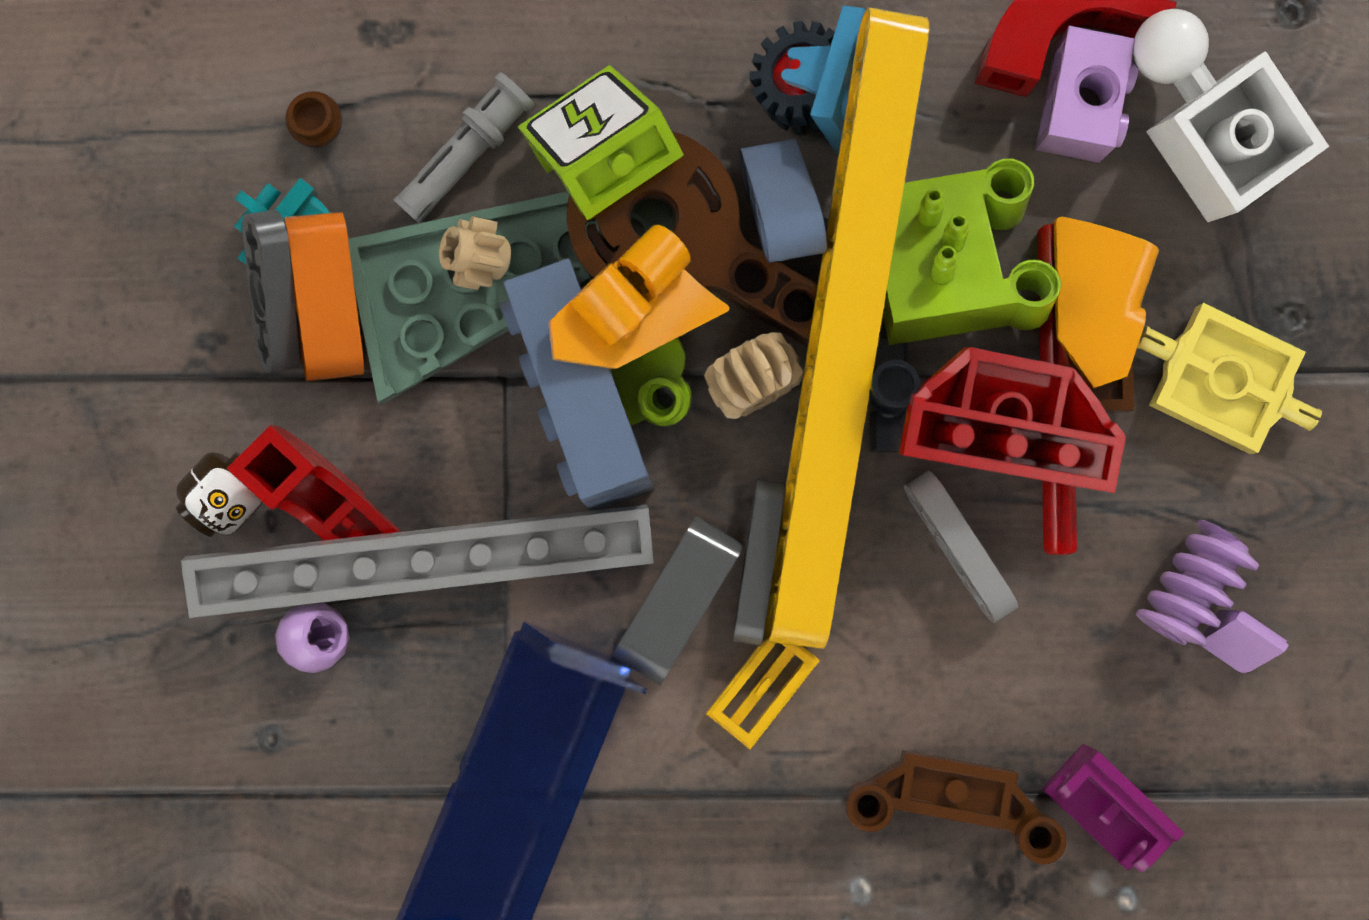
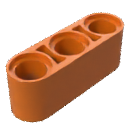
(324, 296)

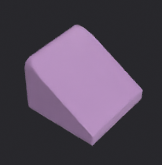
(1243, 641)

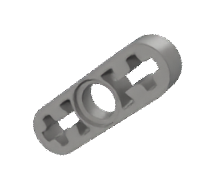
(961, 546)

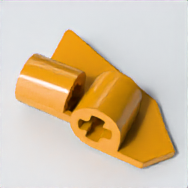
(1100, 296)
(633, 305)

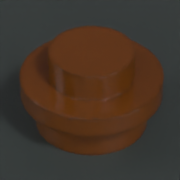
(313, 119)

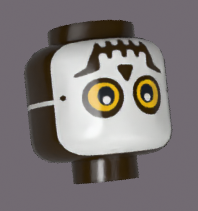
(214, 498)

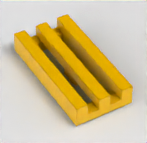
(732, 724)

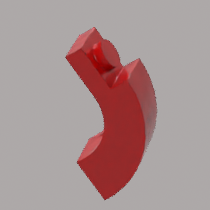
(309, 487)

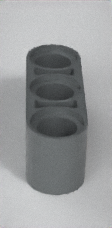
(678, 600)

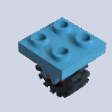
(808, 75)

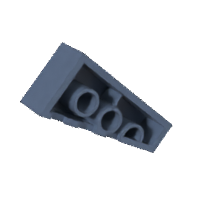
(580, 399)

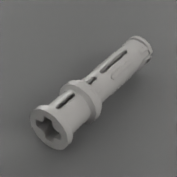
(480, 129)

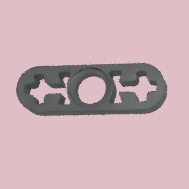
(271, 290)
(758, 562)

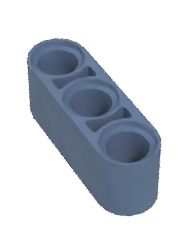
(783, 201)

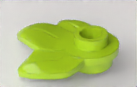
(643, 378)

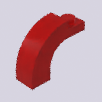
(1022, 37)

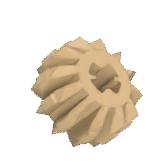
(753, 375)

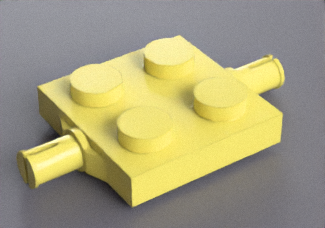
(1228, 379)

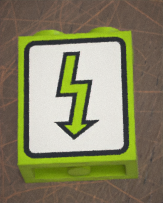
(601, 140)

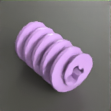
(1198, 585)

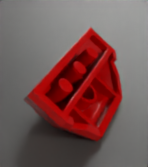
(1014, 420)

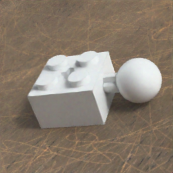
(1231, 133)

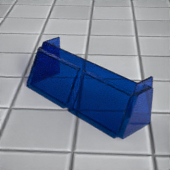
(518, 781)

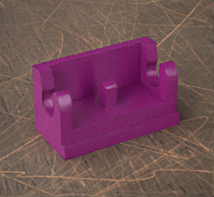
(1112, 809)

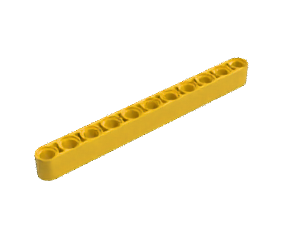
(846, 325)

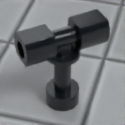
(890, 394)

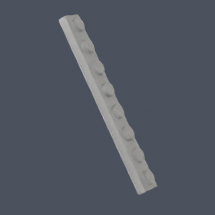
(416, 560)

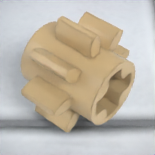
(475, 253)

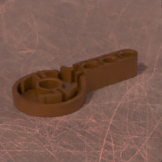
(709, 236)

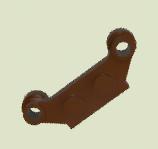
(957, 793)

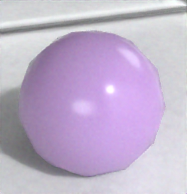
(312, 637)

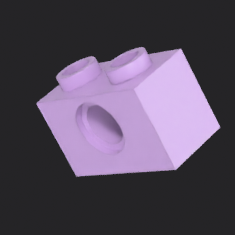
(1093, 62)

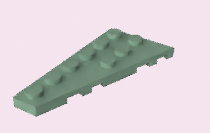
(422, 321)

